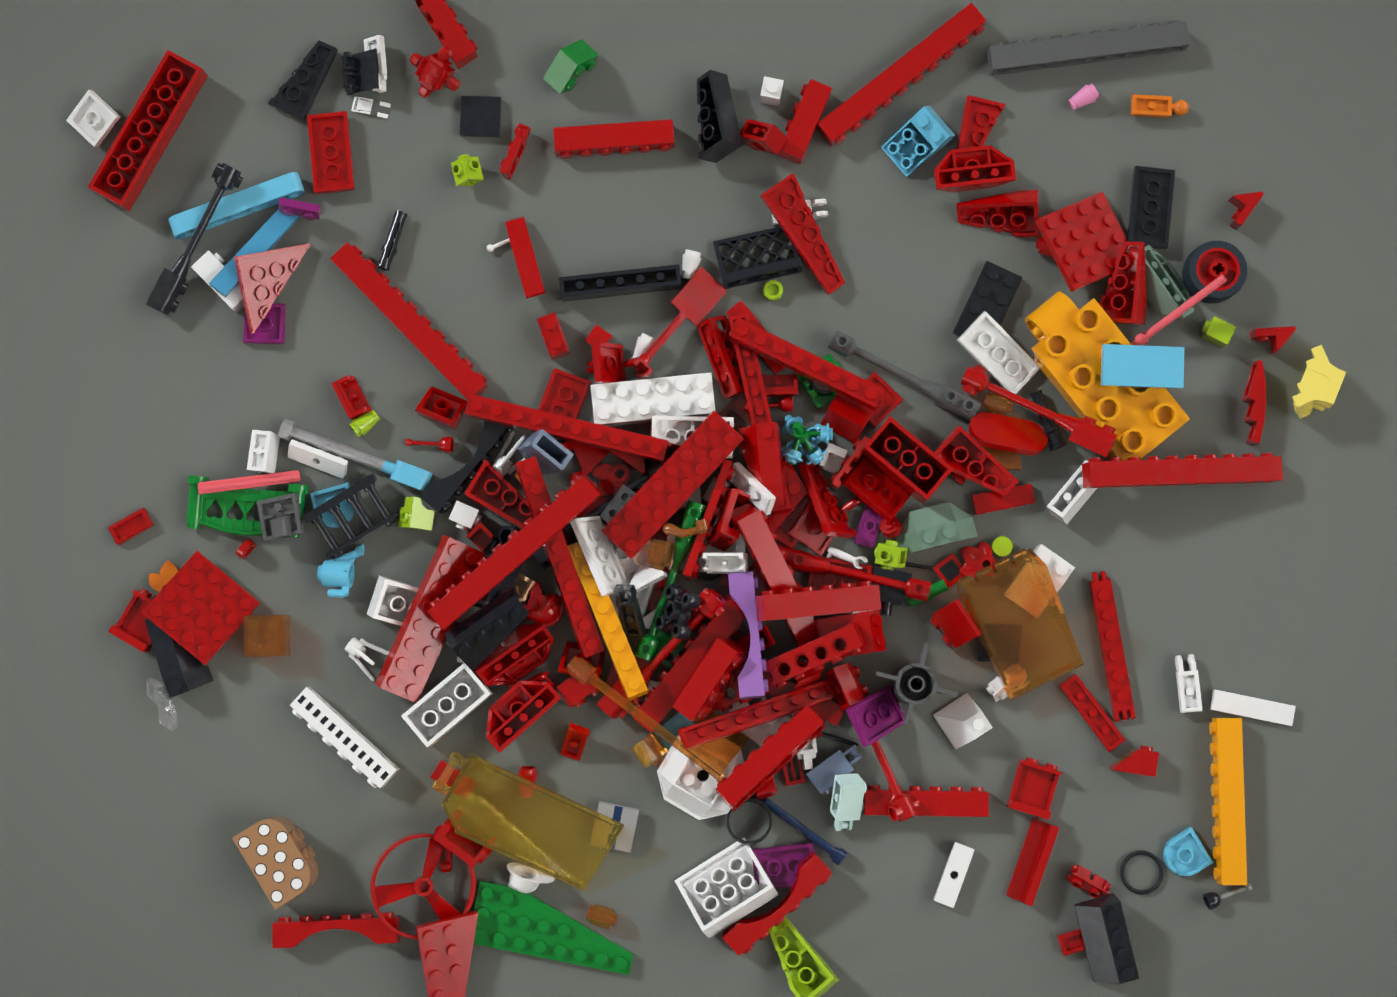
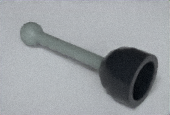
(1212, 899)

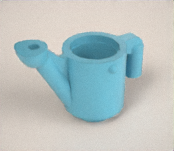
(339, 572)

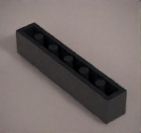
(620, 283)

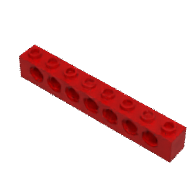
(849, 633)

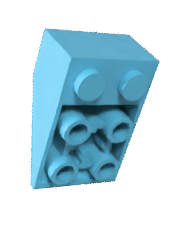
(918, 140)

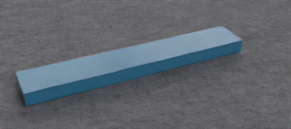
(262, 241)

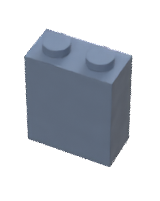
(549, 452)

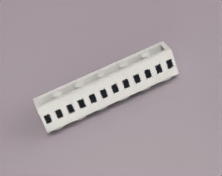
(344, 737)

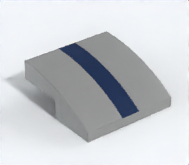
(624, 815)

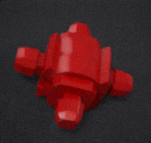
(435, 71)

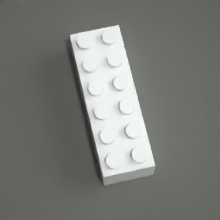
(641, 399)

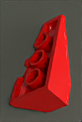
(1006, 212)
(1126, 290)
(764, 458)

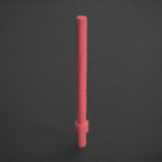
(1142, 338)

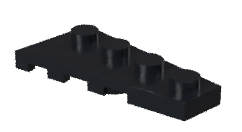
(304, 85)

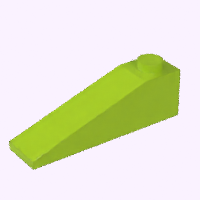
(804, 968)

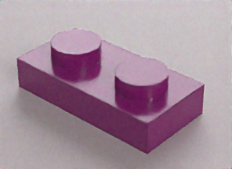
(293, 207)

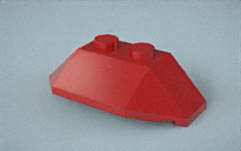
(974, 169)
(516, 655)
(518, 711)

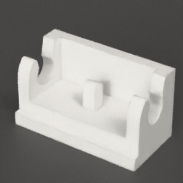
(263, 451)
(725, 563)

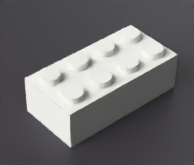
(447, 705)

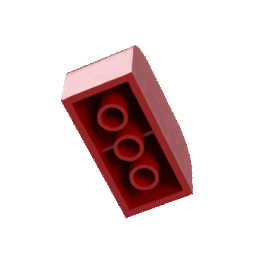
(906, 460)

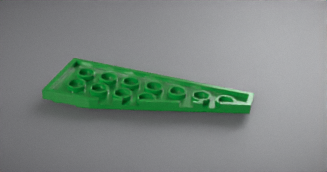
(533, 928)

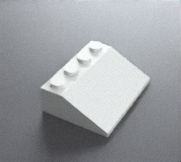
(725, 888)

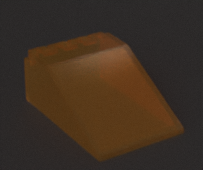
(1020, 622)

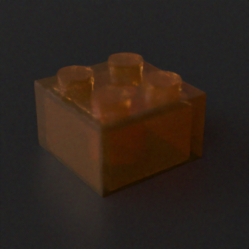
(267, 636)

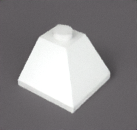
(962, 721)

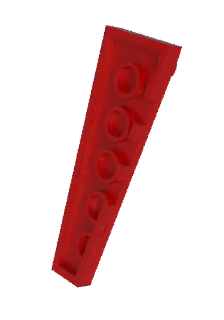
(794, 216)
(692, 566)

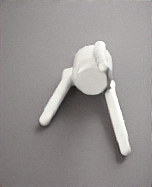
(503, 464)
(356, 649)

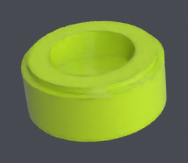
(773, 290)
(1002, 546)

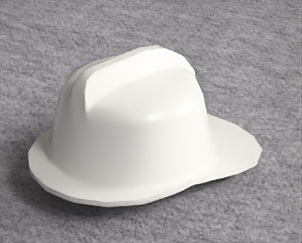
(526, 878)

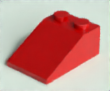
(954, 624)

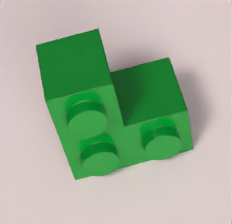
(569, 65)

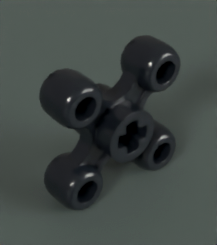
(678, 612)

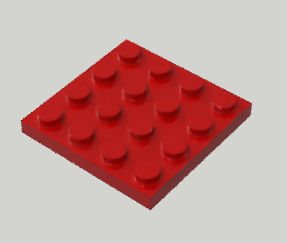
(1083, 240)
(200, 608)

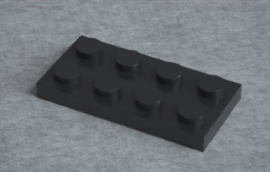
(1151, 206)
(991, 293)

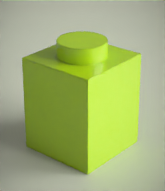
(1217, 332)

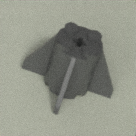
(922, 676)

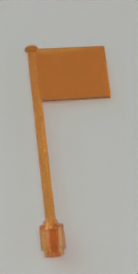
(711, 757)

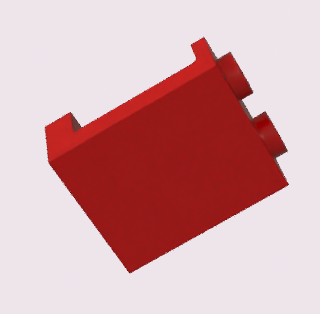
(132, 625)
(1033, 788)
(462, 847)

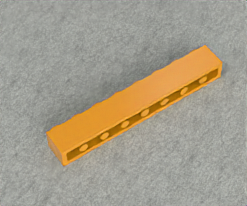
(610, 628)
(1228, 801)

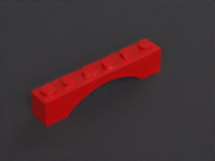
(747, 931)
(289, 933)

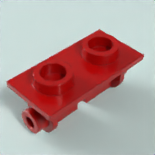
(1080, 879)

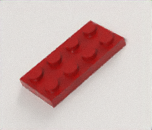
(330, 152)

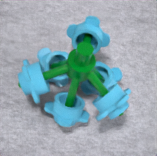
(811, 437)

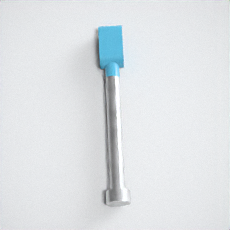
(400, 472)

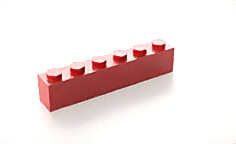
(614, 137)
(818, 602)
(770, 757)
(932, 802)

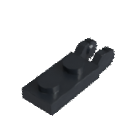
(629, 611)

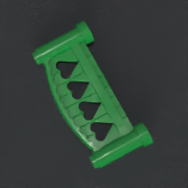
(246, 498)

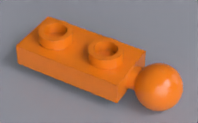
(1156, 106)

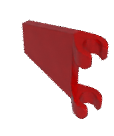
(587, 457)

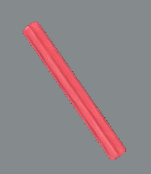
(248, 482)

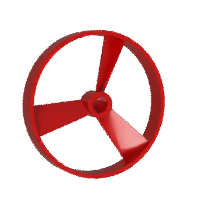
(422, 885)

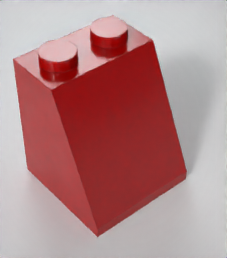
(869, 625)

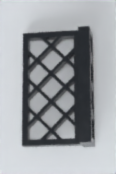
(763, 271)

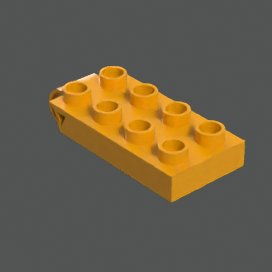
(1071, 360)

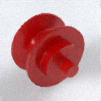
(892, 528)

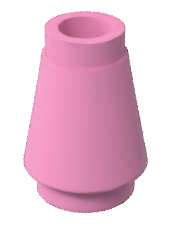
(1084, 96)

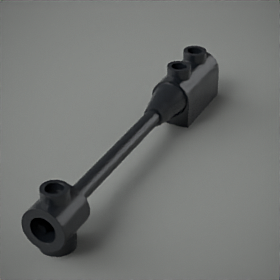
(172, 282)
(568, 531)

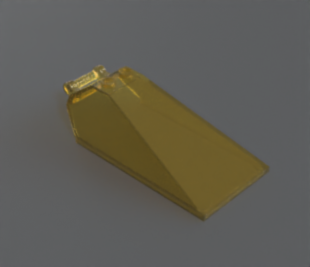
(526, 820)

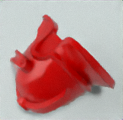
(544, 608)

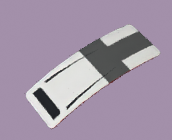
(371, 107)

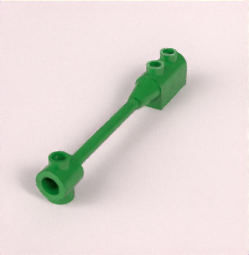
(648, 645)

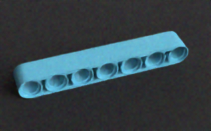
(238, 204)

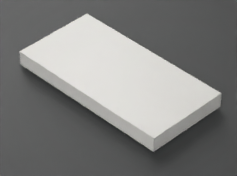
(998, 353)
(599, 554)

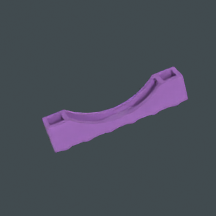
(750, 679)

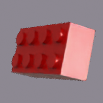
(710, 679)

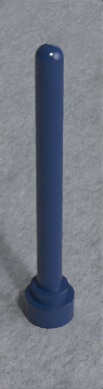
(837, 854)

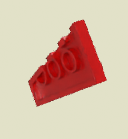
(824, 502)

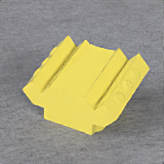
(1319, 384)

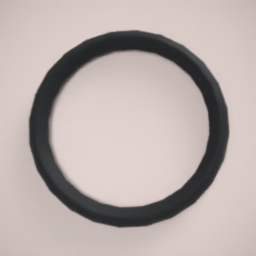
(1122, 874)

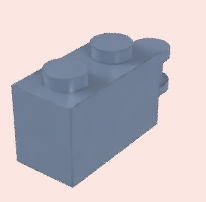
(835, 764)

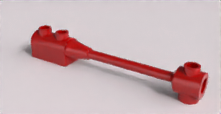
(1083, 431)
(807, 562)
(710, 605)
(849, 692)

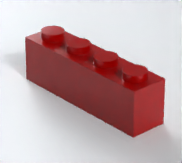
(805, 120)

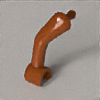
(671, 529)

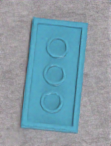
(1142, 366)

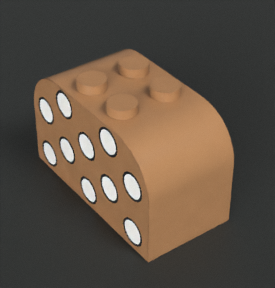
(278, 858)

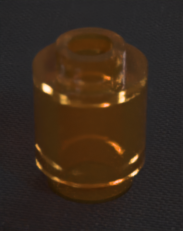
(997, 404)
(601, 916)

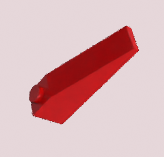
(974, 462)

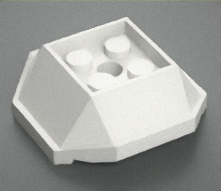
(684, 790)

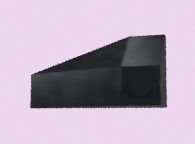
(177, 666)

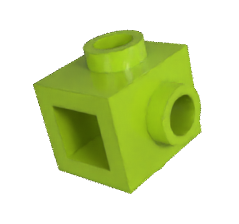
(467, 170)
(890, 555)

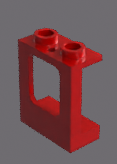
(722, 534)

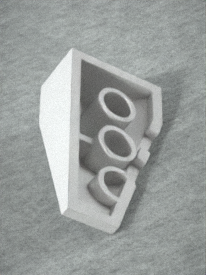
(679, 428)

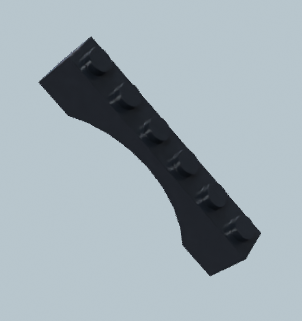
(442, 491)

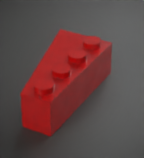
(448, 30)
(498, 496)

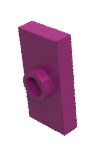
(868, 528)

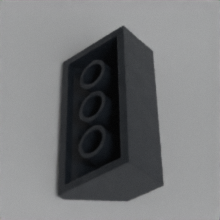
(1106, 940)

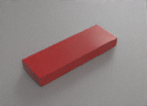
(993, 501)

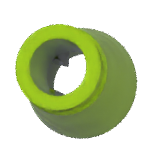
(364, 423)

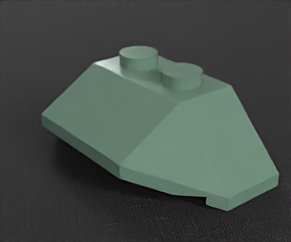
(1163, 285)
(935, 527)

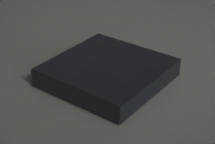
(480, 116)

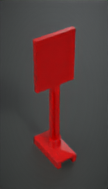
(694, 303)

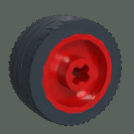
(1214, 258)

